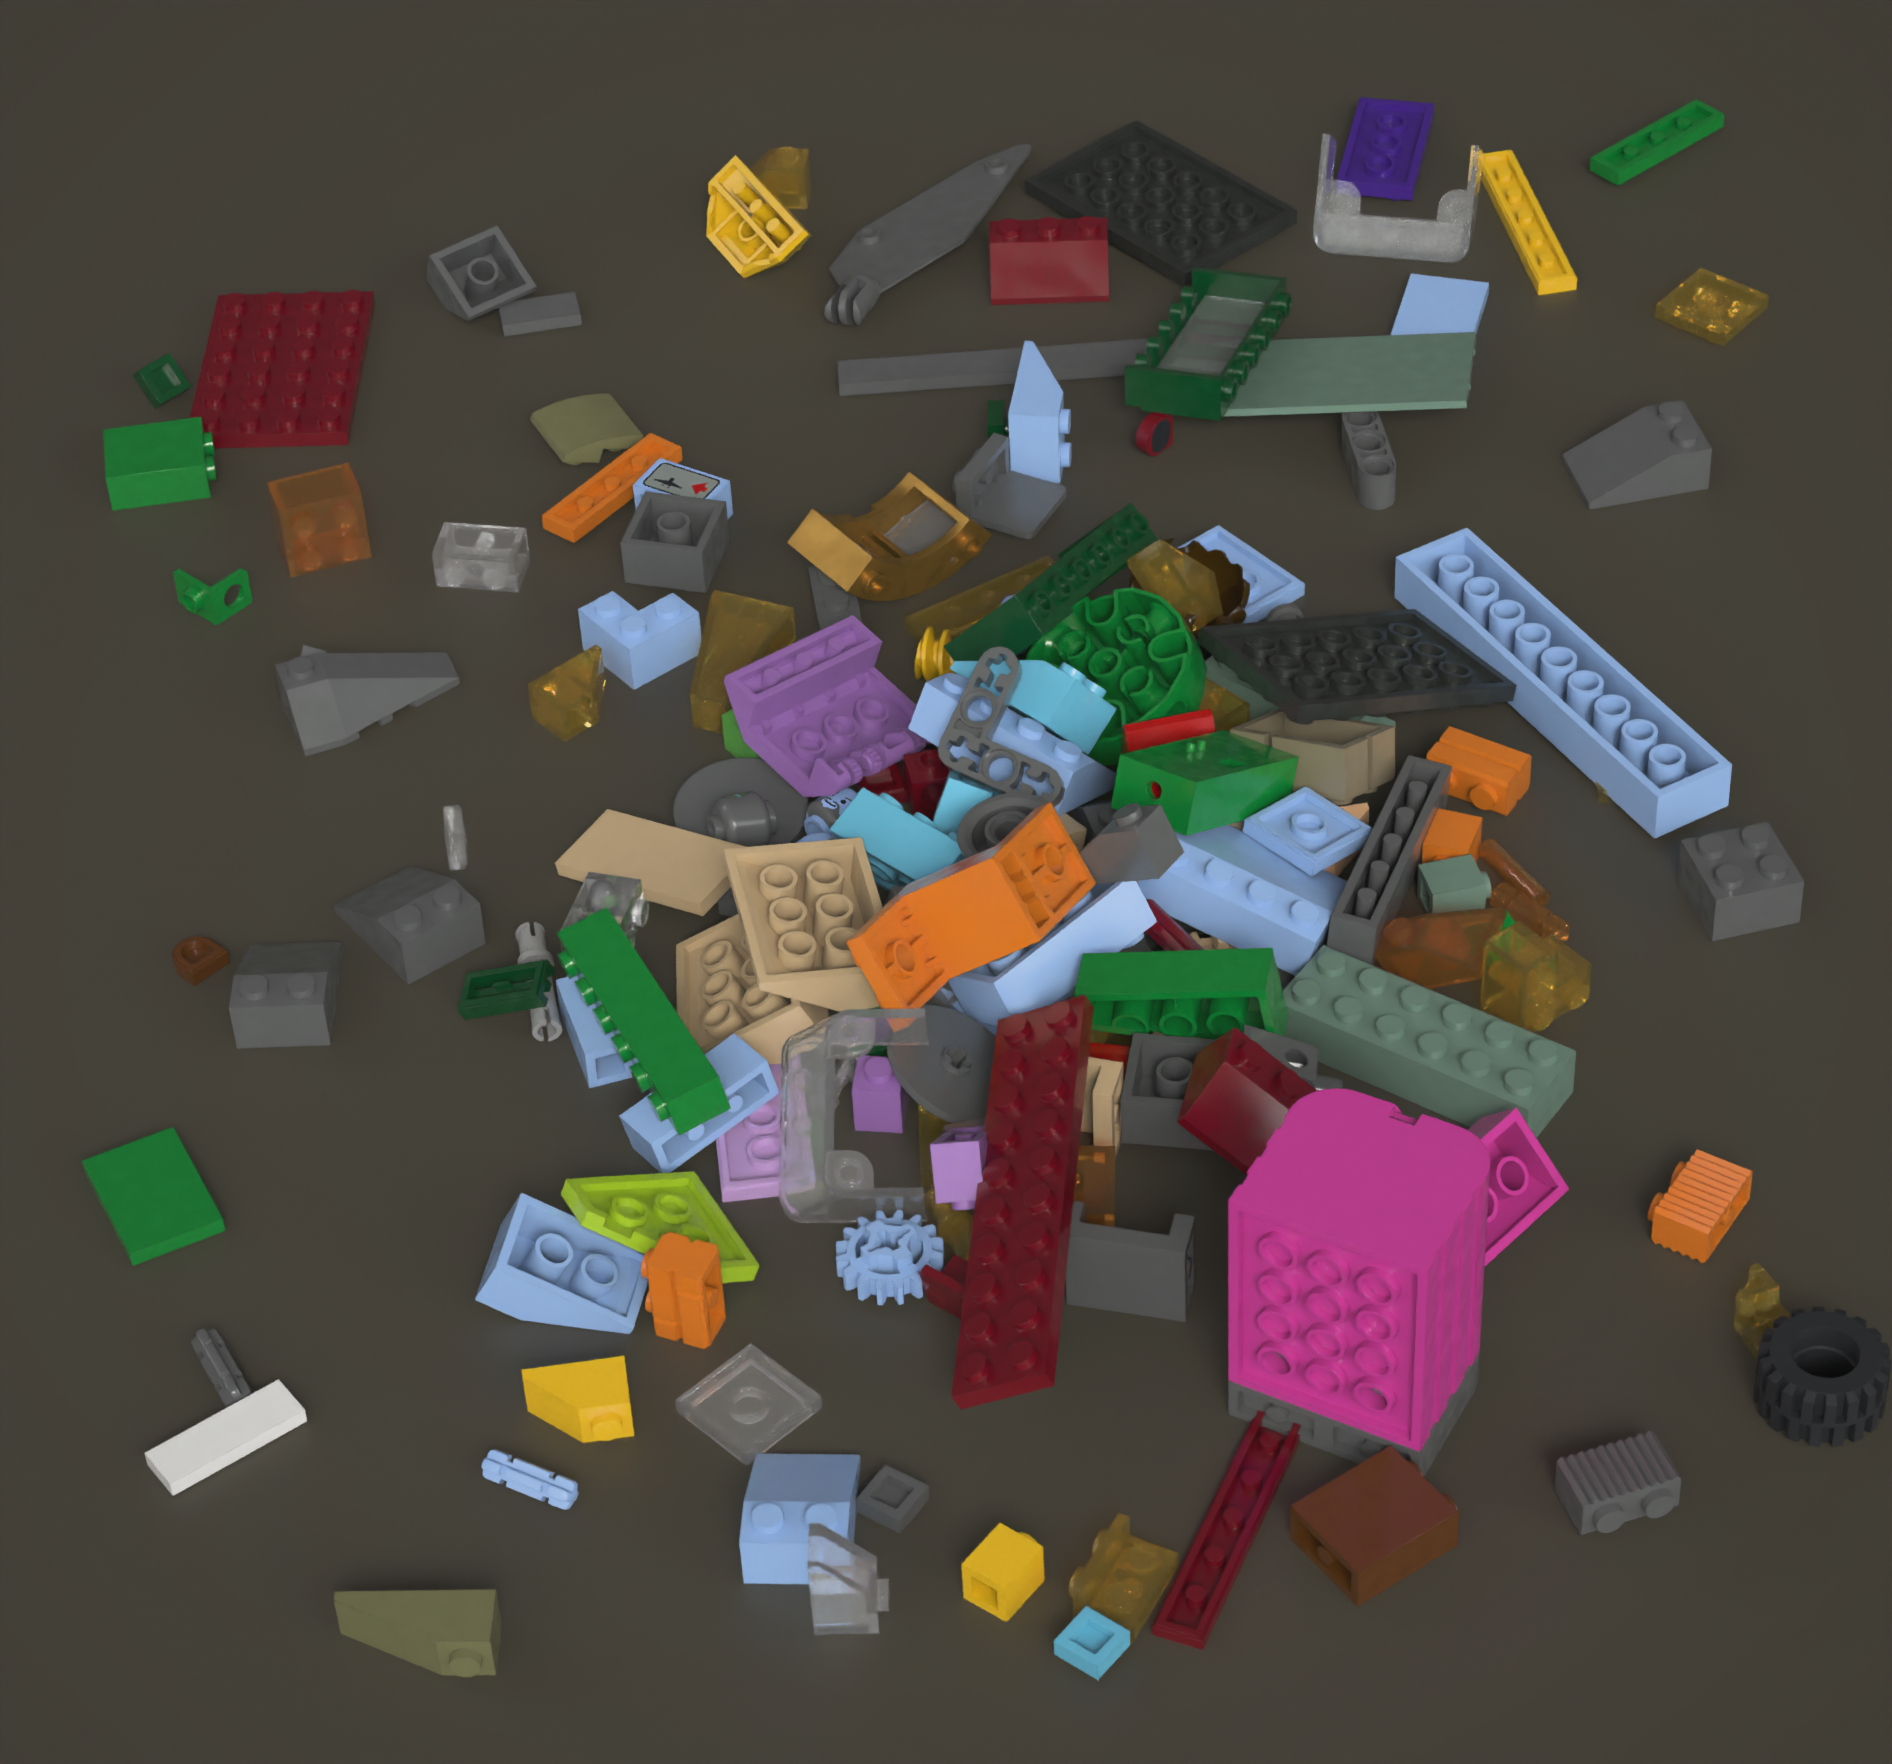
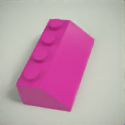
(1520, 1180)

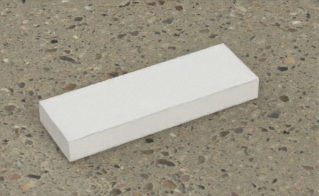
(225, 1437)

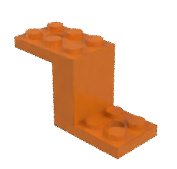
(972, 912)

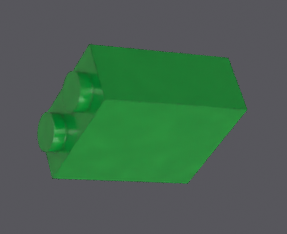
(158, 463)

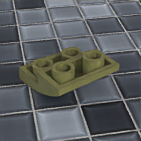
(584, 427)

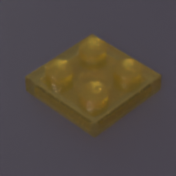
(1711, 306)

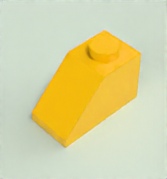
(582, 1398)

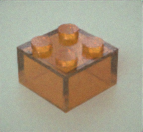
(319, 519)

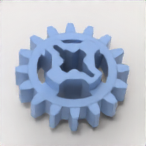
(888, 1256)

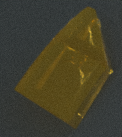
(1757, 1308)

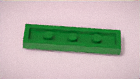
(1656, 142)

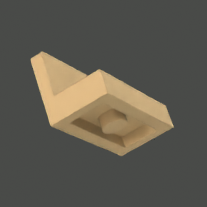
(1102, 1102)

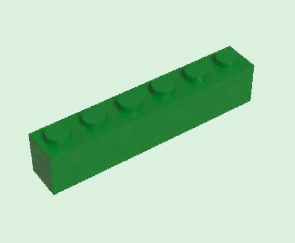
(643, 1022)

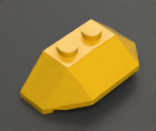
(750, 221)

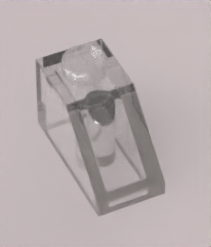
(843, 1585)

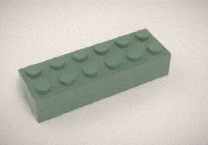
(1425, 1043)

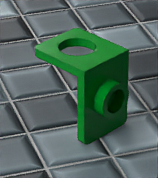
(209, 601)

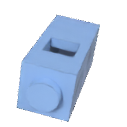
(591, 1045)

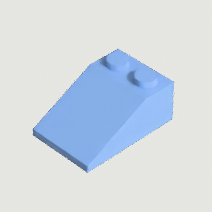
(1038, 420)
(561, 1272)
(781, 1502)

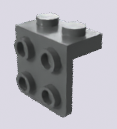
(1003, 497)

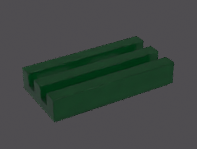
(505, 996)

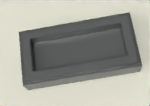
(540, 314)

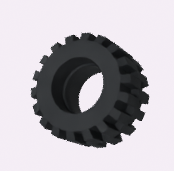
(1818, 1406)

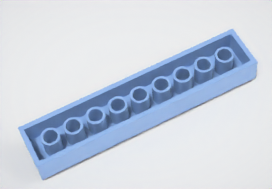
(1567, 684)

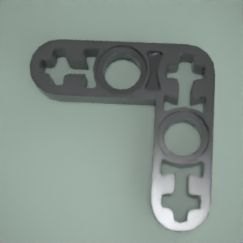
(979, 734)

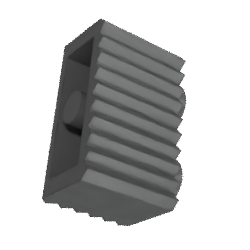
(1617, 1484)

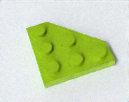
(646, 1206)

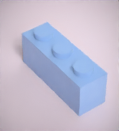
(747, 1087)

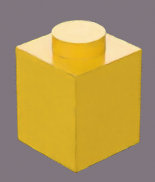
(1003, 1571)

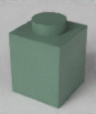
(1452, 885)

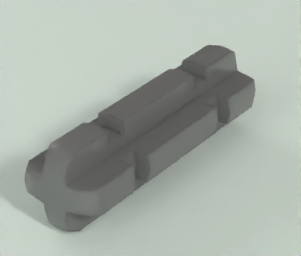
(220, 1366)

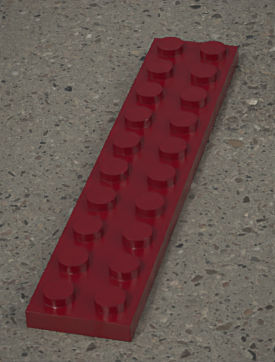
(1024, 1205)

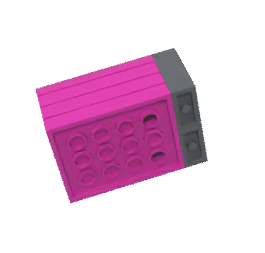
(1358, 1278)

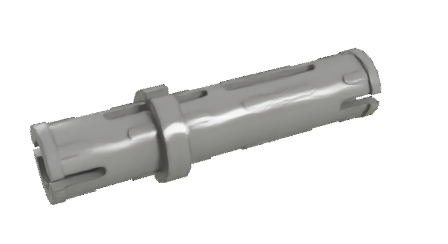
(535, 949)

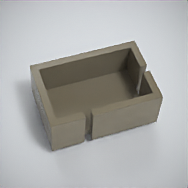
(1334, 755)

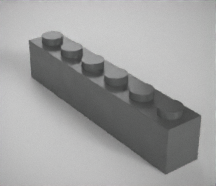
(1388, 859)

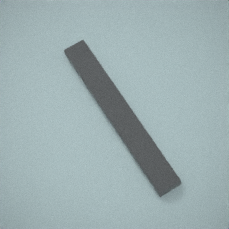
(983, 367)

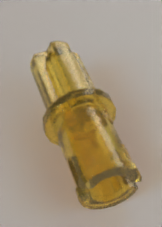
(952, 1225)

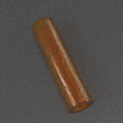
(1512, 871)

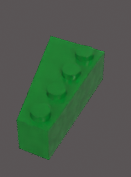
(1183, 992)

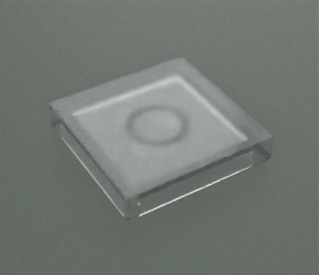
(748, 1404)

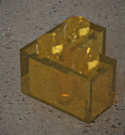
(1531, 978)

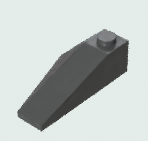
(342, 693)

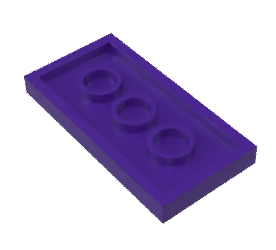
(1387, 147)

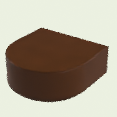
(198, 958)

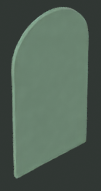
(1359, 375)

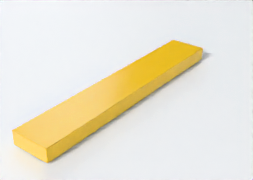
(1526, 224)

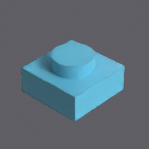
(1092, 1642)

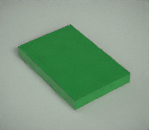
(153, 1196)

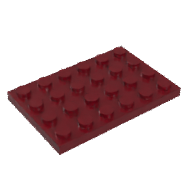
(284, 368)

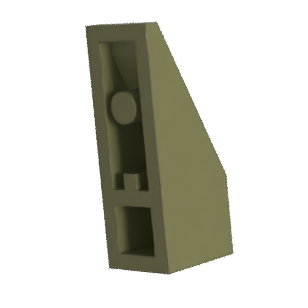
(430, 1628)

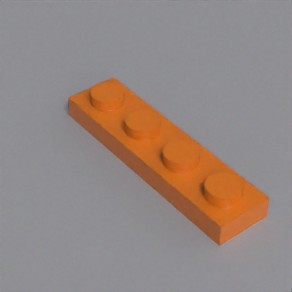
(607, 489)

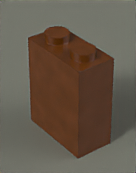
(1374, 1525)

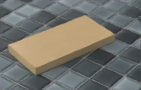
(673, 863)

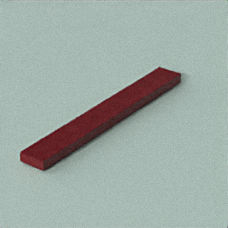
(1226, 1535)

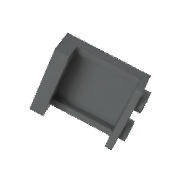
(1131, 1268)

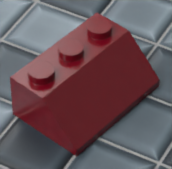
(1049, 261)
(1238, 1097)

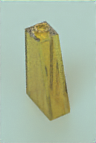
(734, 636)

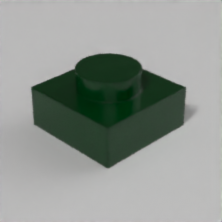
(162, 380)
(996, 418)

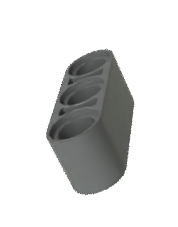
(1369, 459)

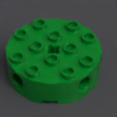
(1135, 652)

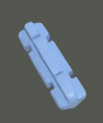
(530, 1479)

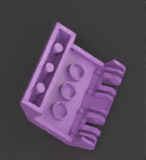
(824, 710)

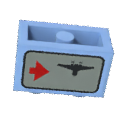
(680, 480)

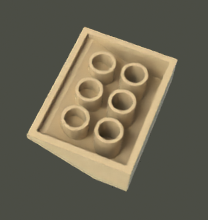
(799, 912)
(722, 996)

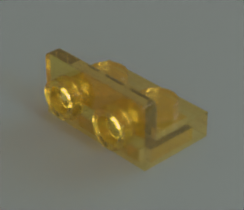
(1123, 1577)

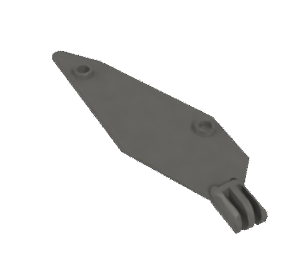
(917, 234)

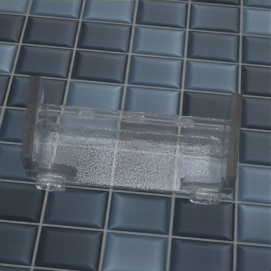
(1344, 231)
(813, 1177)

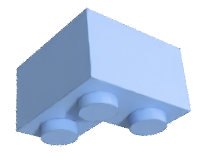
(641, 642)

